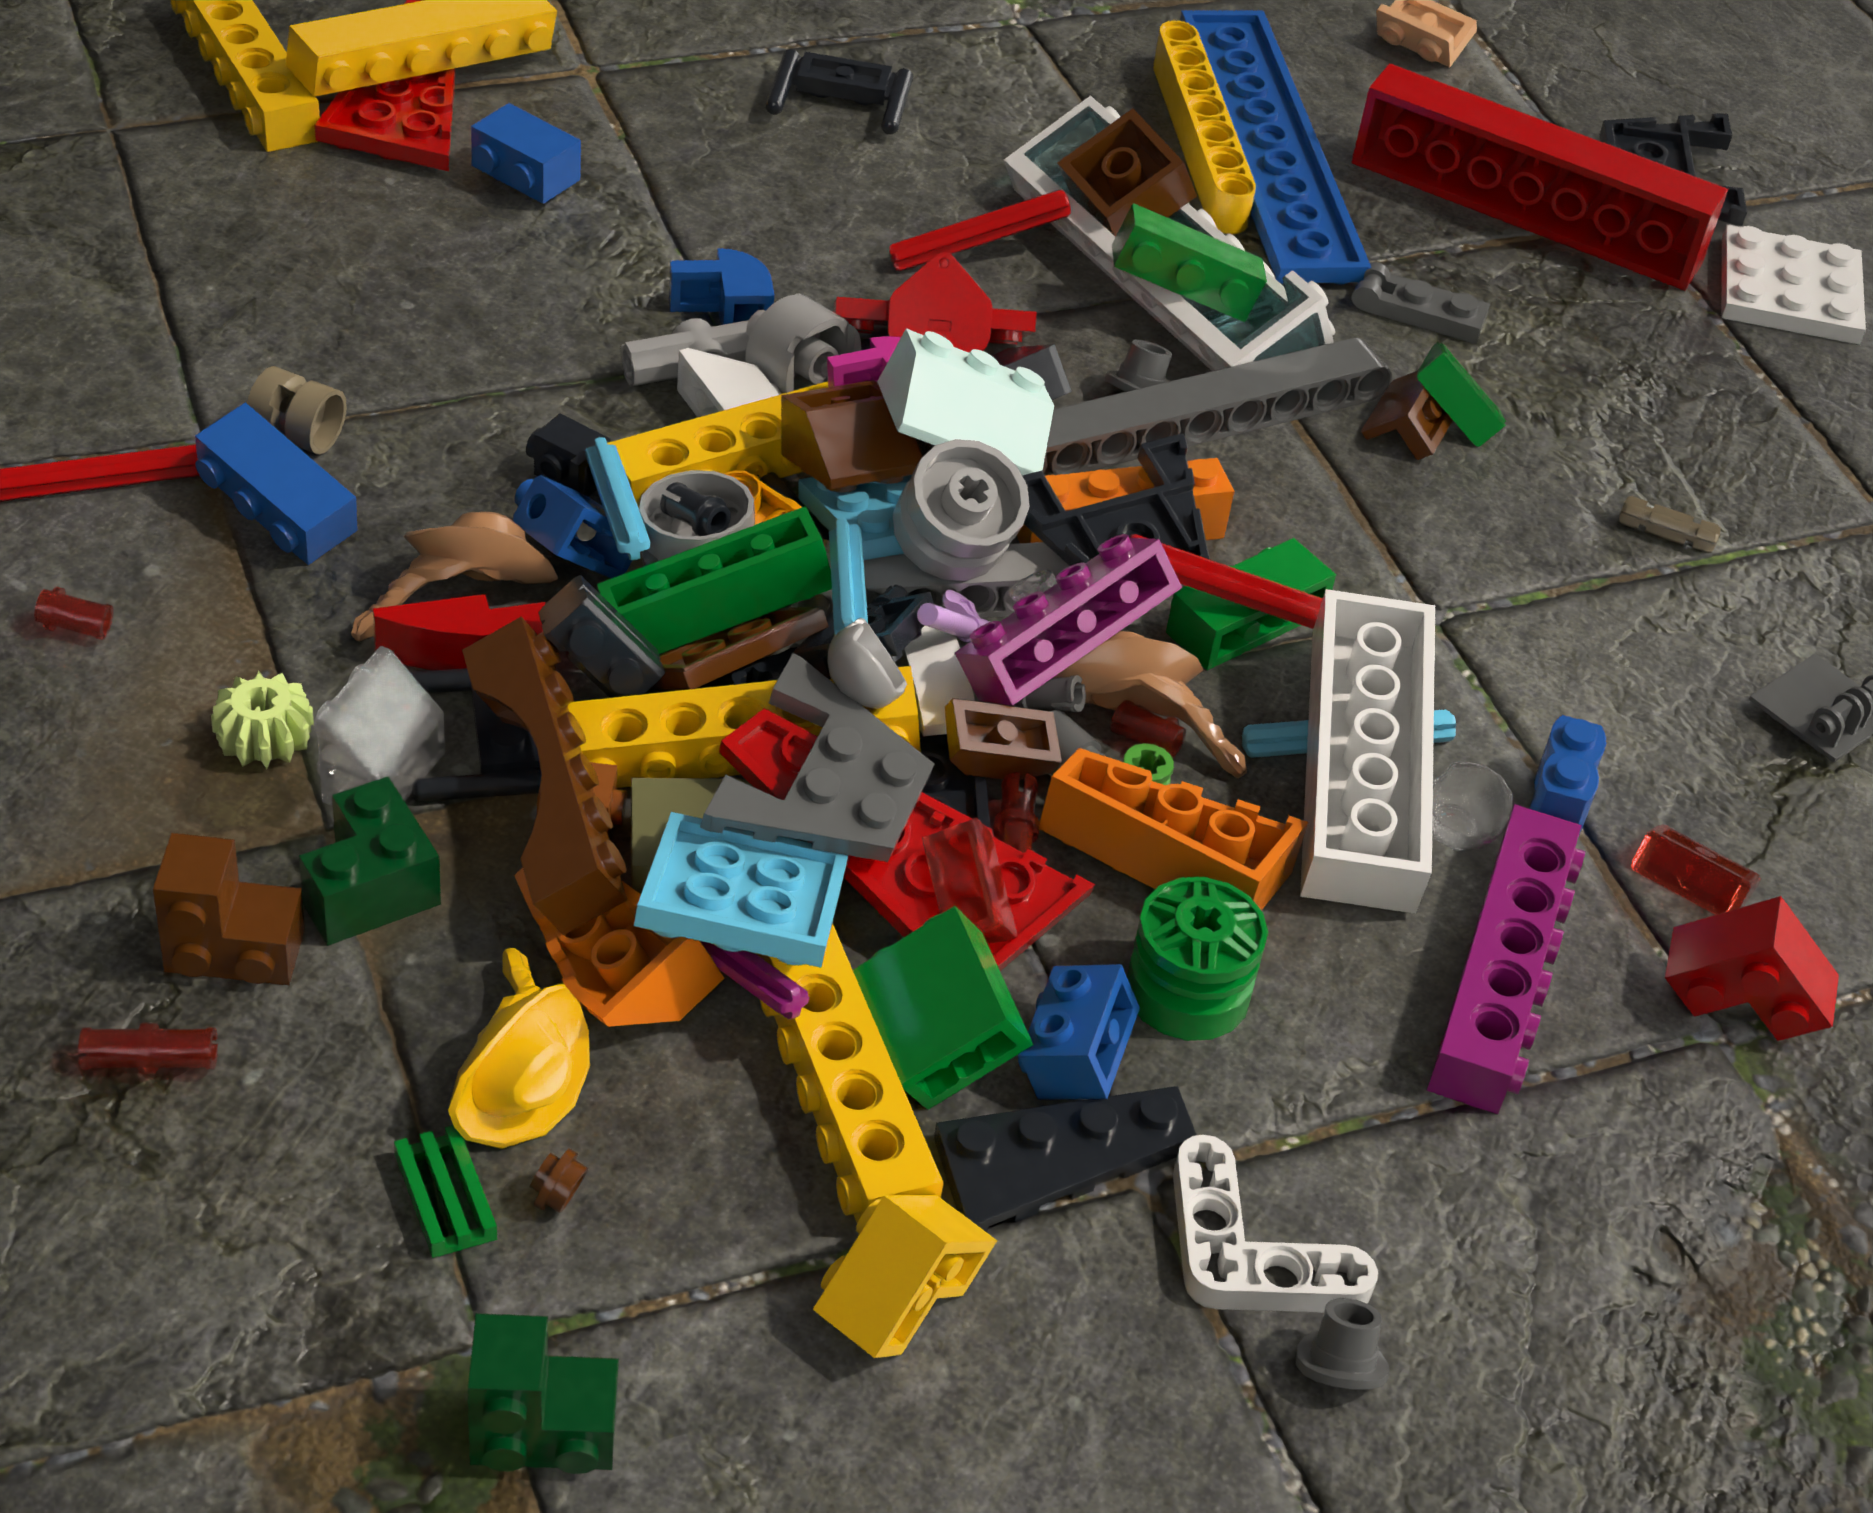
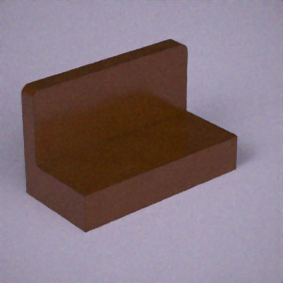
(1413, 413)

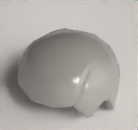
(864, 667)

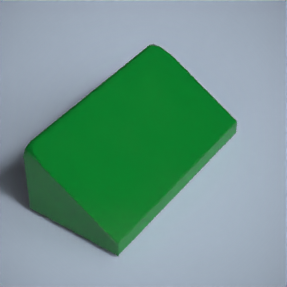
(1460, 395)

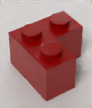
(1755, 958)

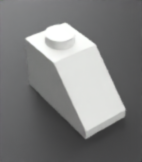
(719, 383)

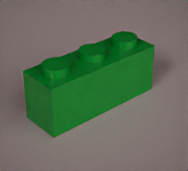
(1188, 262)
(1223, 629)

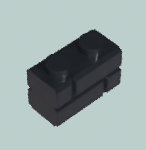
(600, 641)

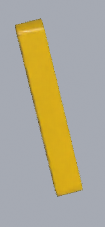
(1204, 127)

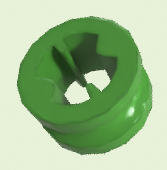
(1153, 759)

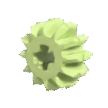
(262, 719)

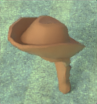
(477, 545)
(1155, 678)

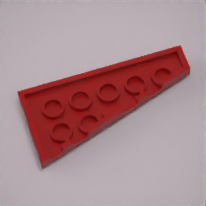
(395, 119)
(771, 754)

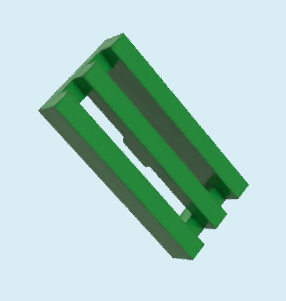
(432, 1150)

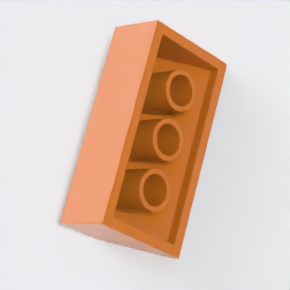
(1211, 492)

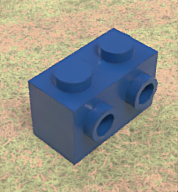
(526, 153)
(1079, 1032)

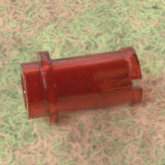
(73, 613)
(1148, 727)

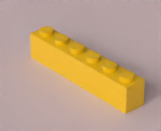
(414, 41)

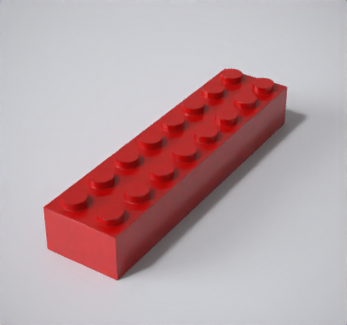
(1538, 176)

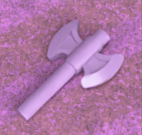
(957, 619)

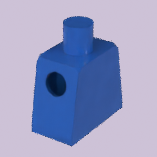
(553, 516)

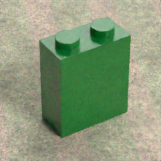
(942, 1007)

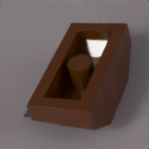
(1001, 739)

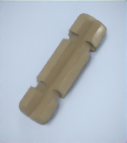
(1669, 524)

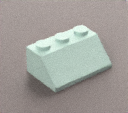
(962, 395)

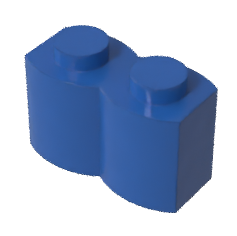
(1568, 770)

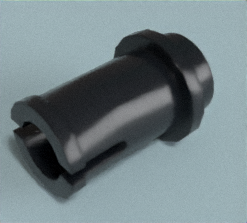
(704, 514)

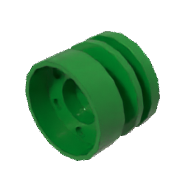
(1196, 957)

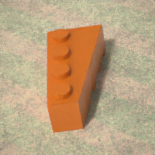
(1167, 829)

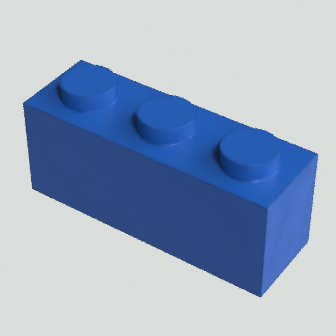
(275, 484)

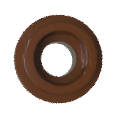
(558, 1180)

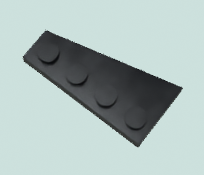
(1035, 1155)

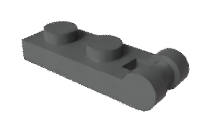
(1420, 304)

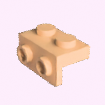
(1426, 29)

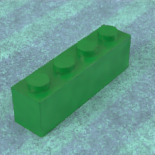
(723, 581)

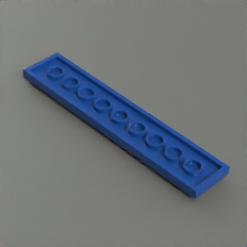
(1295, 194)

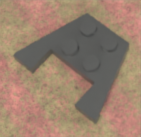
(851, 787)

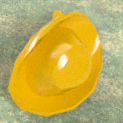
(524, 1063)

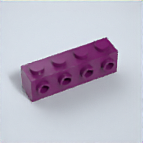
(1068, 619)

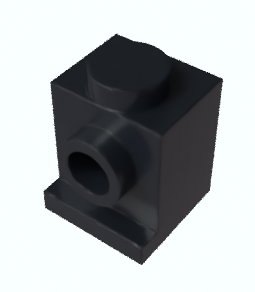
(560, 453)

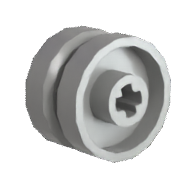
(960, 510)

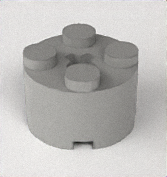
(795, 339)

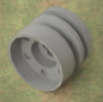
(672, 536)

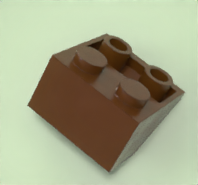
(845, 437)

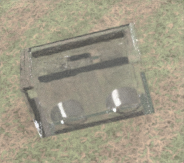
(378, 729)

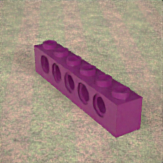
(1506, 961)

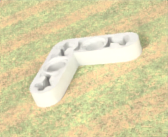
(1245, 1262)

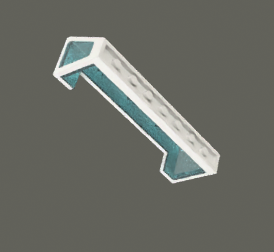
(1280, 321)

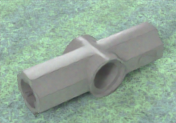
(658, 357)

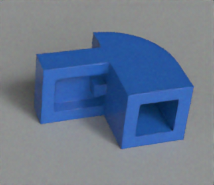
(730, 285)

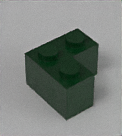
(375, 868)
(536, 1405)

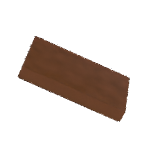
(737, 646)

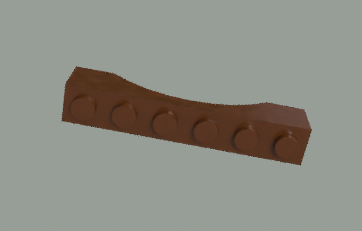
(568, 857)

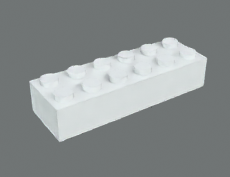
(1370, 753)

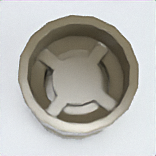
(301, 410)

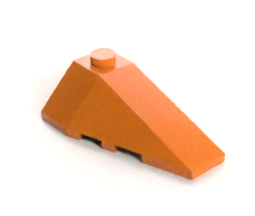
(627, 970)

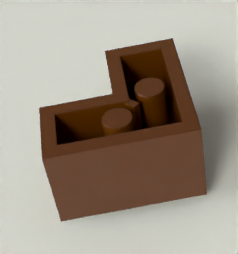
(223, 925)

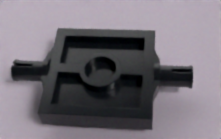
(890, 617)

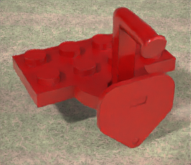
(942, 301)

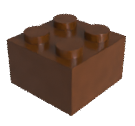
(1126, 167)

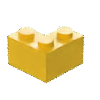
(898, 1267)

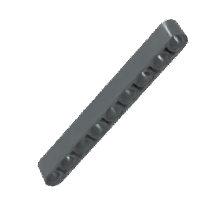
(1214, 405)

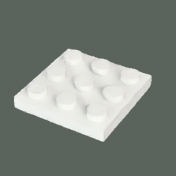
(1792, 284)

